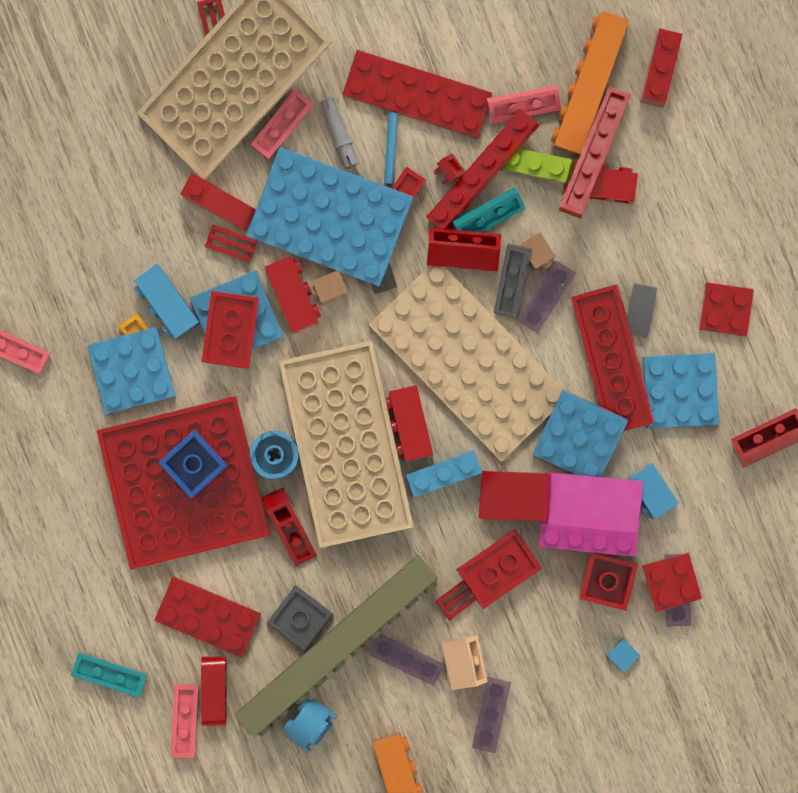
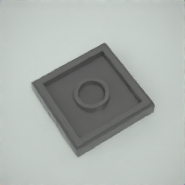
(299, 618)

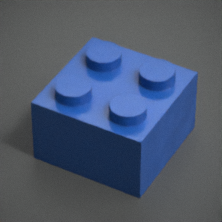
(193, 464)

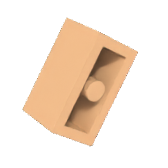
(464, 662)

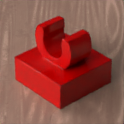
(451, 168)

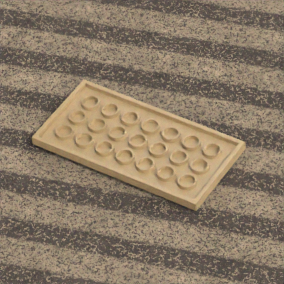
(233, 80)
(468, 360)
(346, 444)

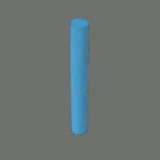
(390, 148)

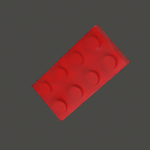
(207, 616)

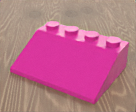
(593, 514)

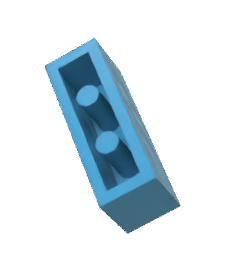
(166, 302)
(444, 473)

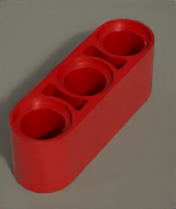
(214, 691)

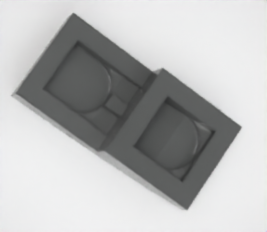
(641, 309)

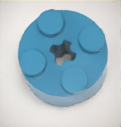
(262, 460)
(309, 725)

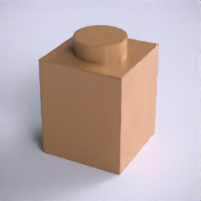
(541, 252)
(329, 287)

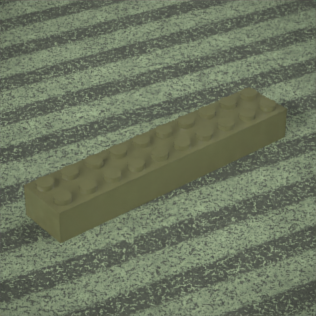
(335, 646)

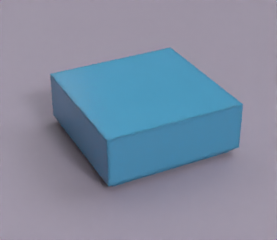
(623, 655)

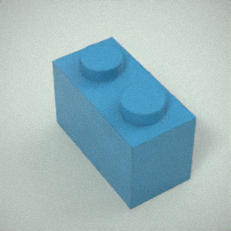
(656, 494)

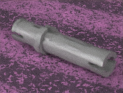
(343, 142)

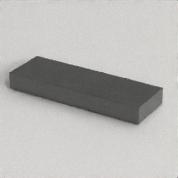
(512, 280)

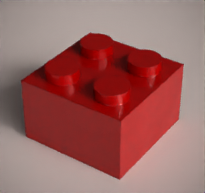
(607, 581)

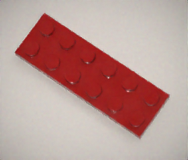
(417, 94)
(613, 355)

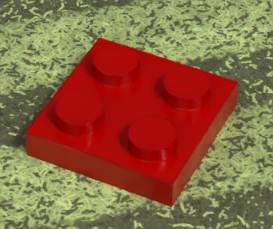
(726, 309)
(671, 582)

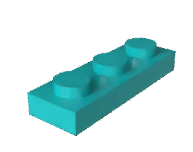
(491, 213)
(109, 674)

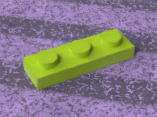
(540, 166)

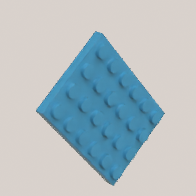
(330, 216)

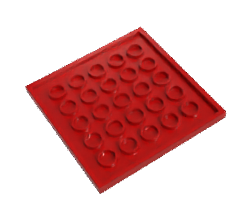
(155, 512)

